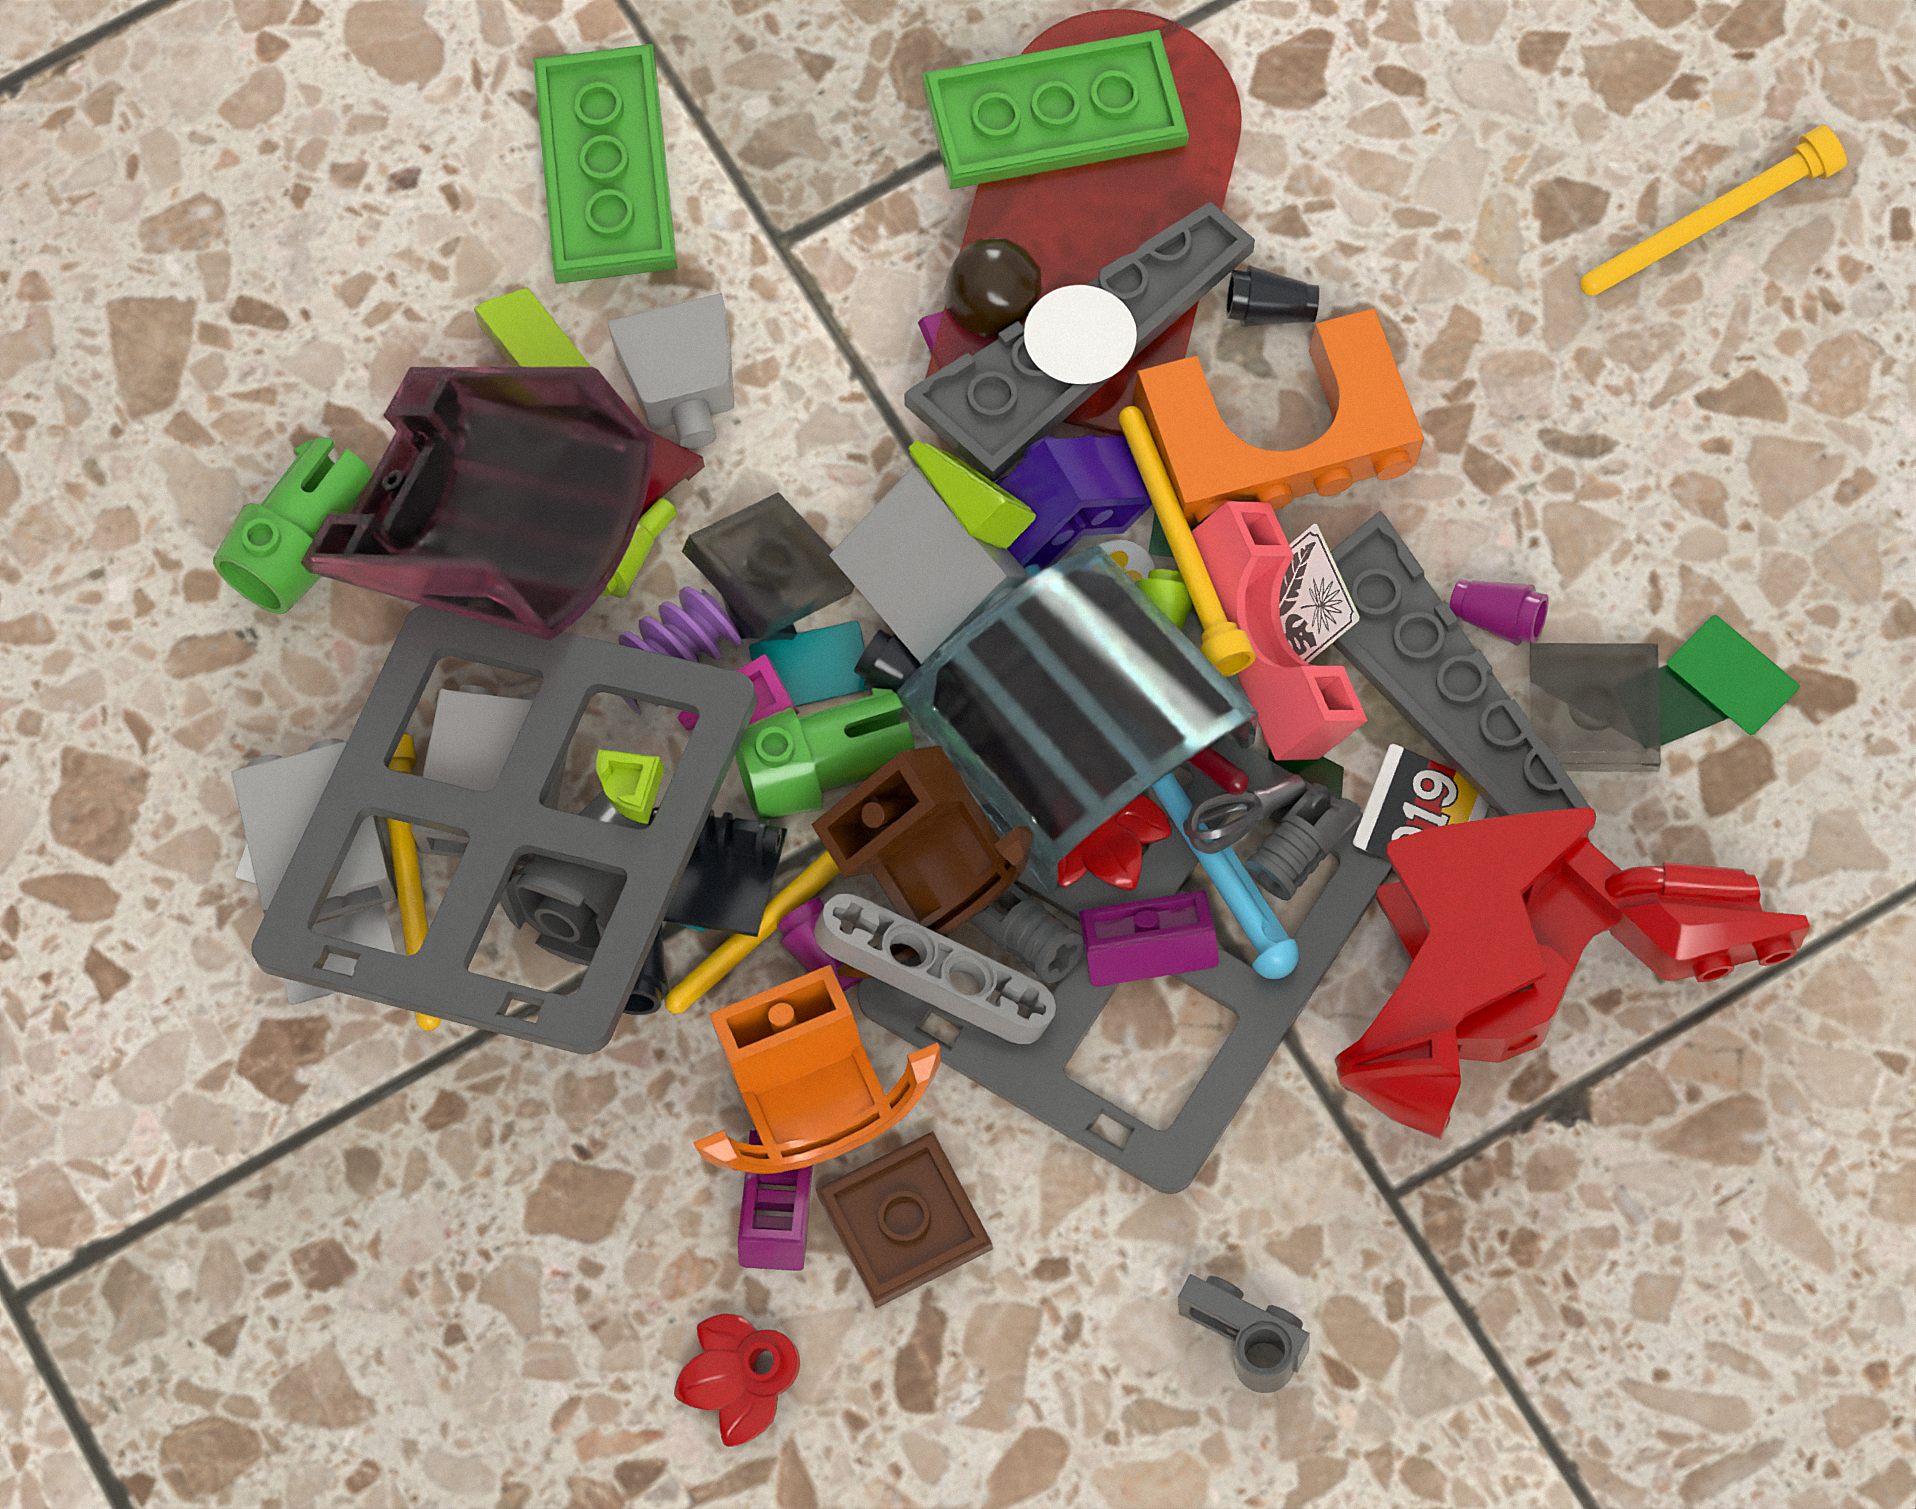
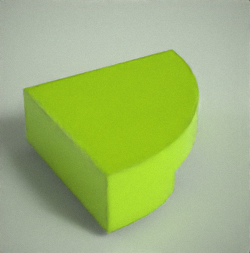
(630, 782)

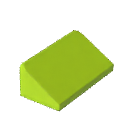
(526, 332)

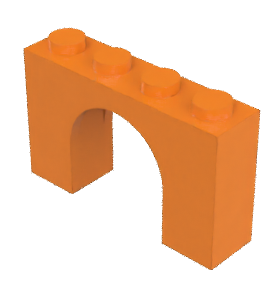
(1368, 436)

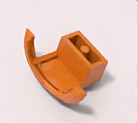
(806, 1078)

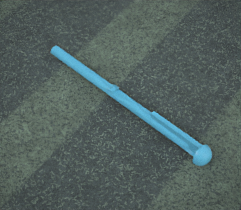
(1276, 950)

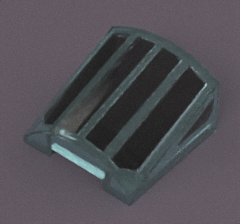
(1071, 703)

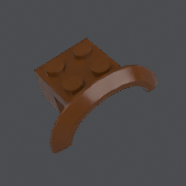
(923, 844)

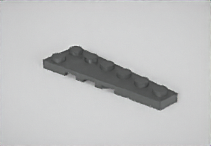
(1003, 402)
(1437, 679)

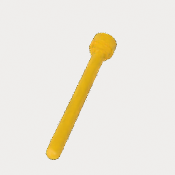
(1815, 156)
(1222, 641)
(408, 873)
(740, 946)

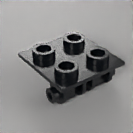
(728, 875)

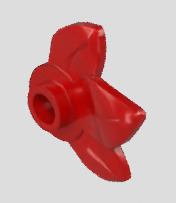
(1115, 848)
(728, 1377)

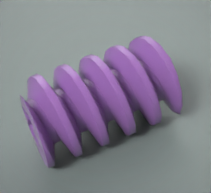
(684, 630)

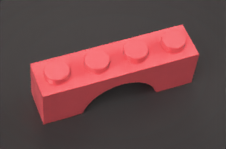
(1299, 704)

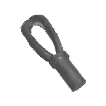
(1258, 804)

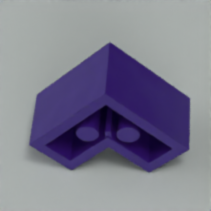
(1075, 492)

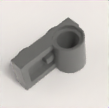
(1221, 1309)

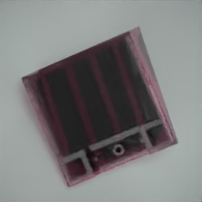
(496, 496)

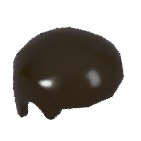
(992, 286)

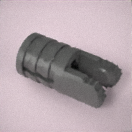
(1301, 841)
(1032, 935)

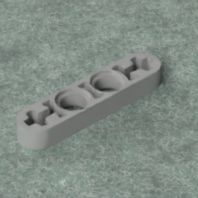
(938, 959)

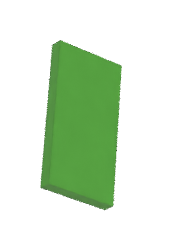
(1054, 109)
(604, 164)

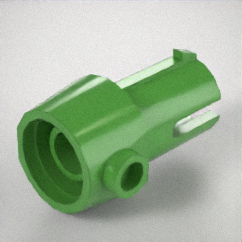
(270, 539)
(795, 759)

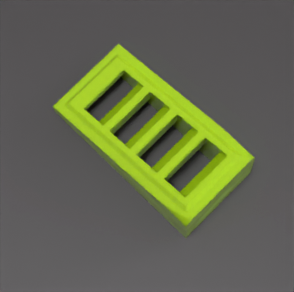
(976, 501)

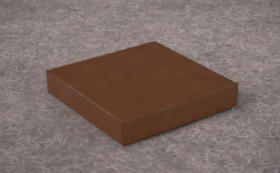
(904, 1219)

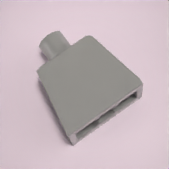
(679, 365)

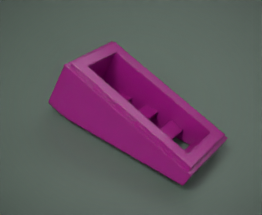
(768, 1239)

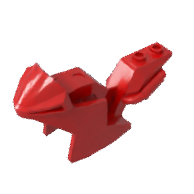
(1496, 932)

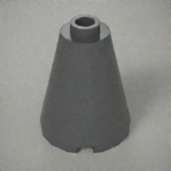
(566, 899)

